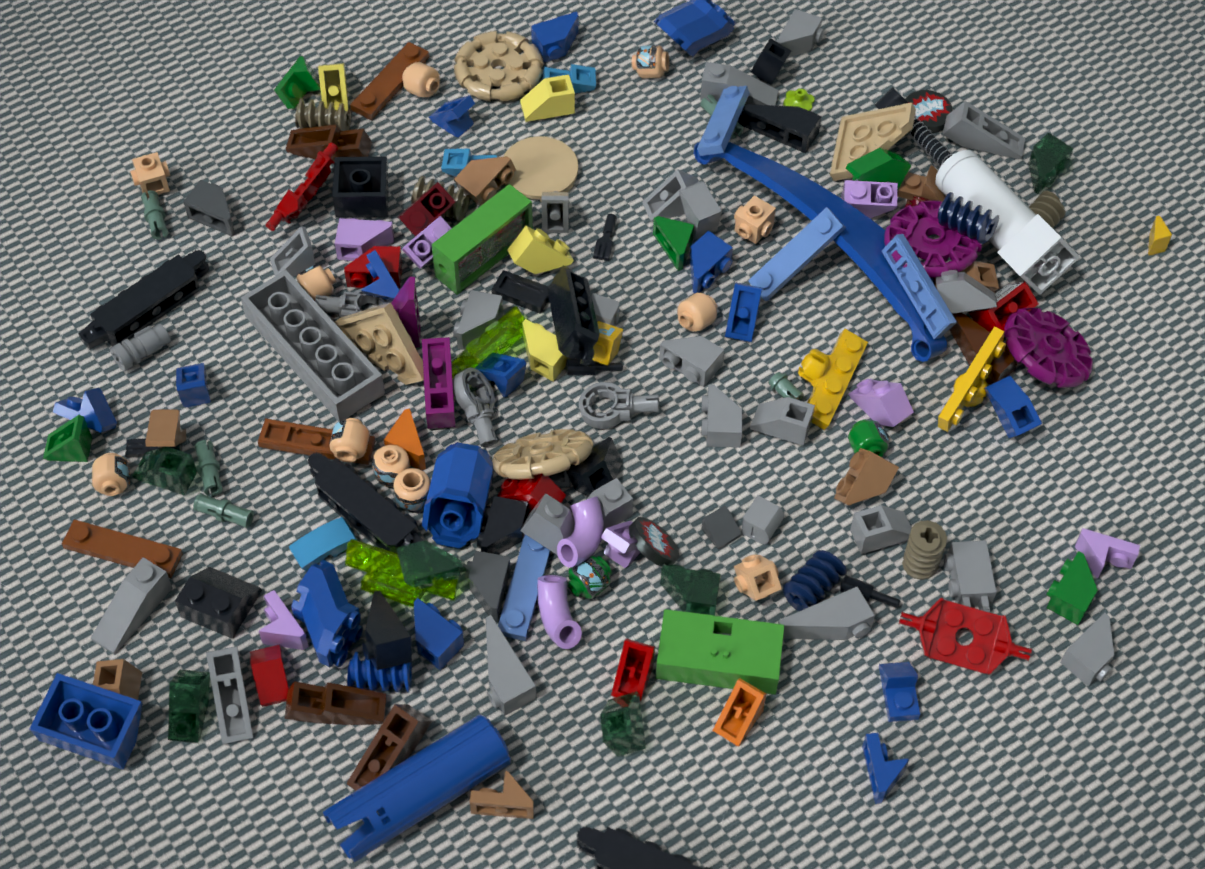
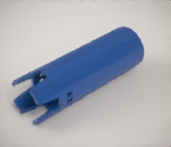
(420, 786)

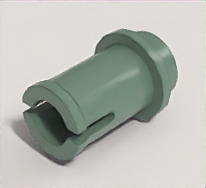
(780, 383)

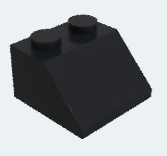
(360, 187)
(217, 601)

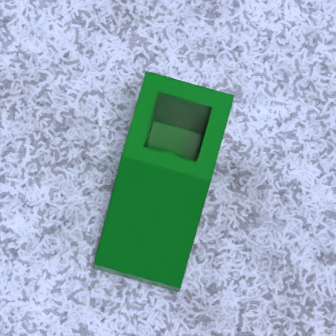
(879, 167)
(1074, 592)

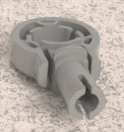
(347, 303)
(623, 408)
(477, 409)

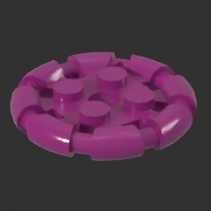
(934, 251)
(1040, 344)

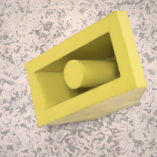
(333, 85)

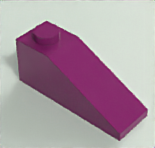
(408, 310)
(438, 383)

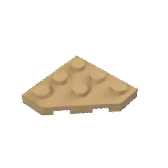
(867, 132)
(385, 341)

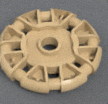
(498, 51)
(542, 454)

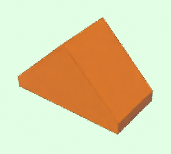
(406, 436)
(740, 712)

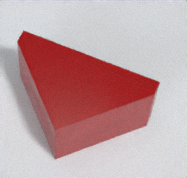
(633, 668)
(269, 675)

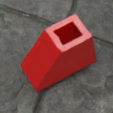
(358, 275)
(531, 490)

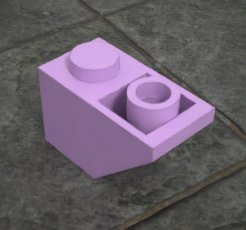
(870, 197)
(358, 236)
(420, 247)
(882, 401)

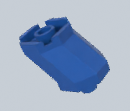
(696, 24)
(458, 494)
(327, 614)

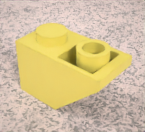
(549, 99)
(538, 252)
(542, 350)

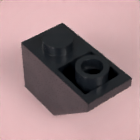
(597, 469)
(503, 525)

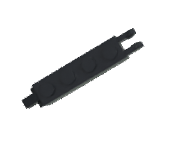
(146, 300)
(573, 315)
(362, 505)
(621, 851)

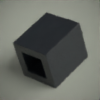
(770, 61)

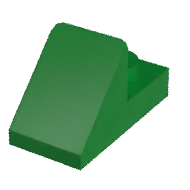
(297, 83)

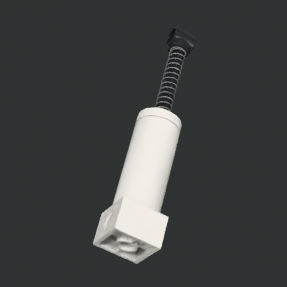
(1021, 235)

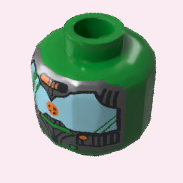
(868, 436)
(589, 577)

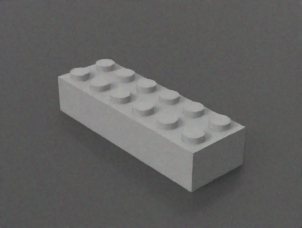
(313, 346)

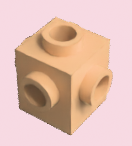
(150, 169)
(754, 219)
(757, 577)

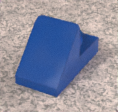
(454, 116)
(383, 287)
(743, 312)
(504, 370)
(192, 385)
(91, 407)
(899, 691)
(881, 772)

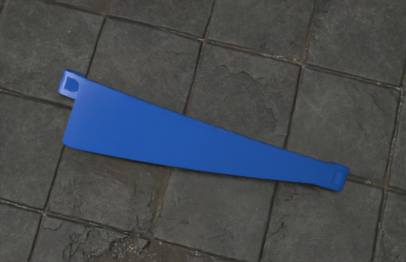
(860, 240)

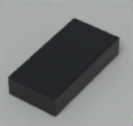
(521, 291)

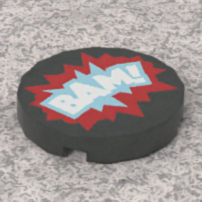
(930, 108)
(654, 542)

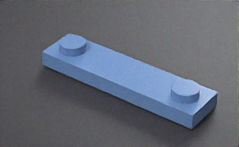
(723, 120)
(797, 253)
(919, 287)
(523, 591)

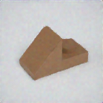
(921, 186)
(165, 429)
(511, 803)

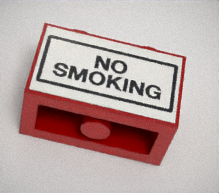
(1008, 301)

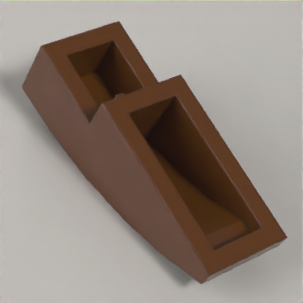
(309, 141)
(334, 704)

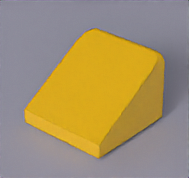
(1158, 237)

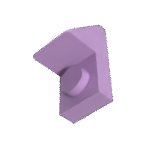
(620, 545)
(1104, 548)
(283, 626)

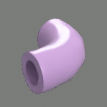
(586, 533)
(556, 612)

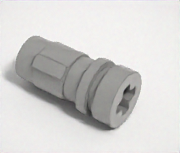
(142, 345)

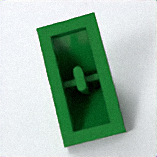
(674, 238)
(69, 442)

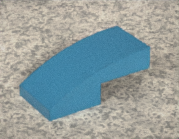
(582, 77)
(456, 159)
(321, 542)

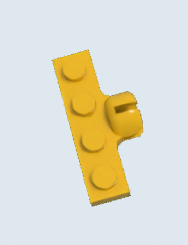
(831, 375)
(970, 385)

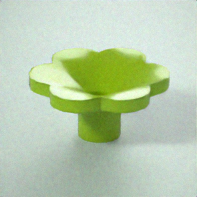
(799, 98)

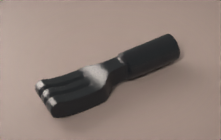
(604, 244)
(138, 448)

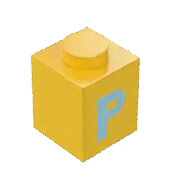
(608, 343)

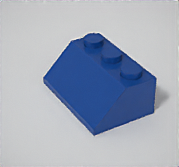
(88, 721)

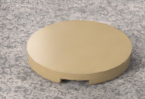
(542, 166)

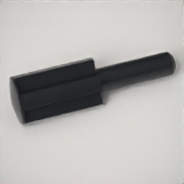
(574, 367)
(867, 591)

